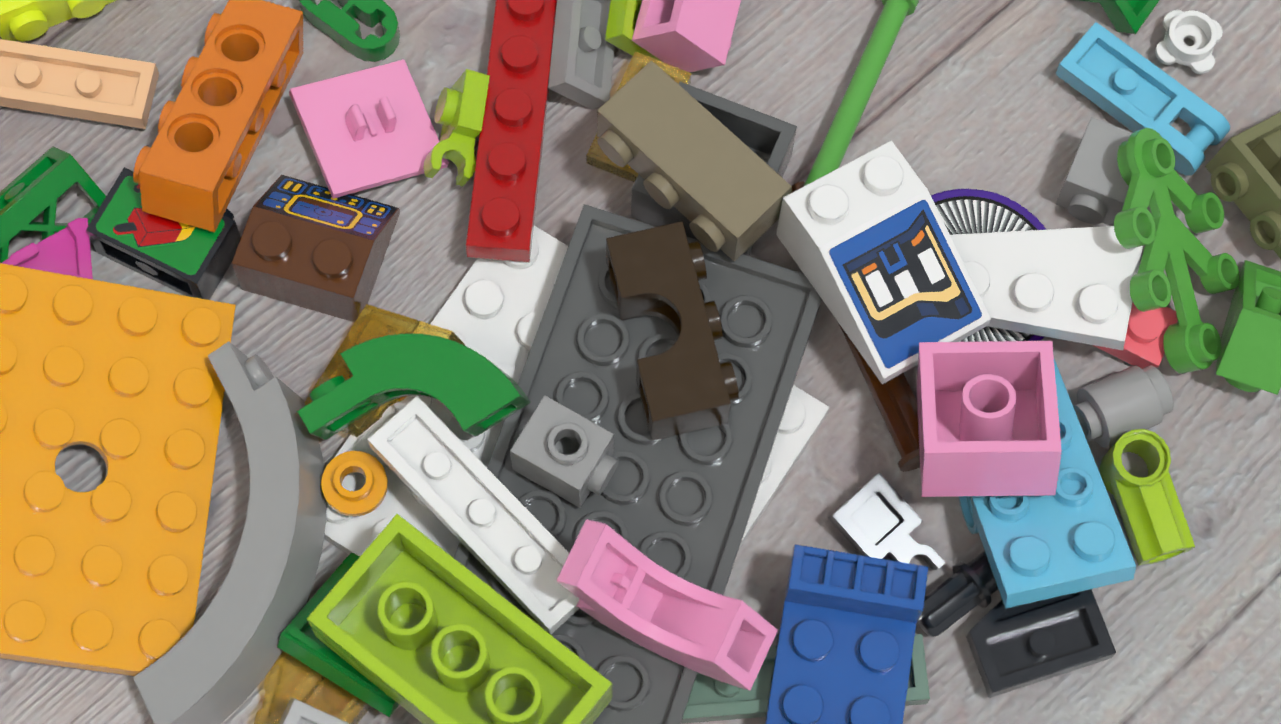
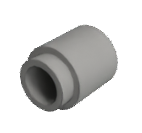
(1123, 403)

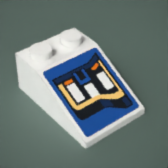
(881, 260)

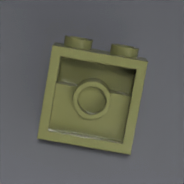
(1250, 176)

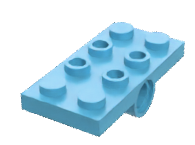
(1059, 541)

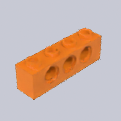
(220, 112)

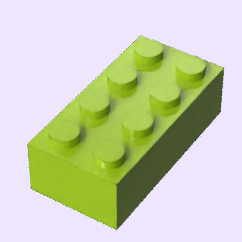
(451, 641)

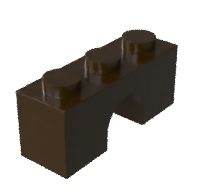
(659, 277)

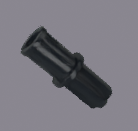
(959, 594)

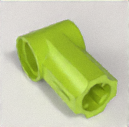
(1147, 503)

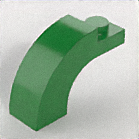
(414, 366)

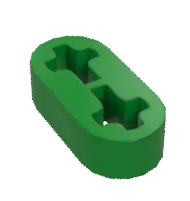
(345, 30)

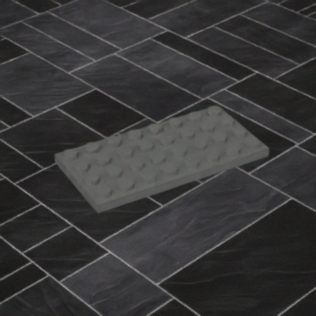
(672, 496)

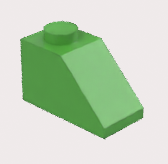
(1253, 332)

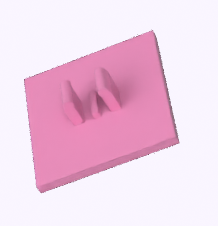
(366, 127)

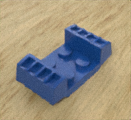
(845, 639)

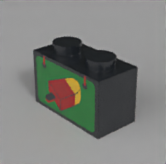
(160, 248)

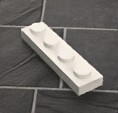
(477, 511)

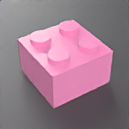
(988, 419)

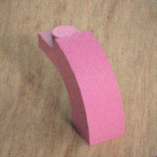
(664, 611)

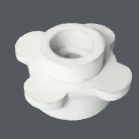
(1190, 25)

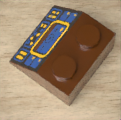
(314, 247)

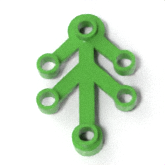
(1148, 169)

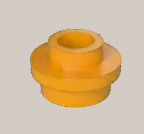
(360, 501)

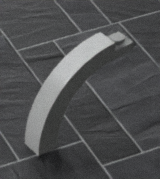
(274, 565)

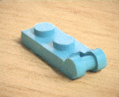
(1142, 95)

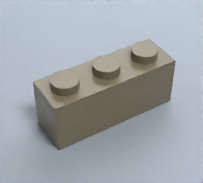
(691, 161)

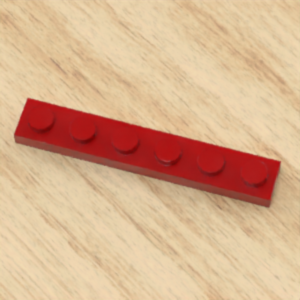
(512, 131)

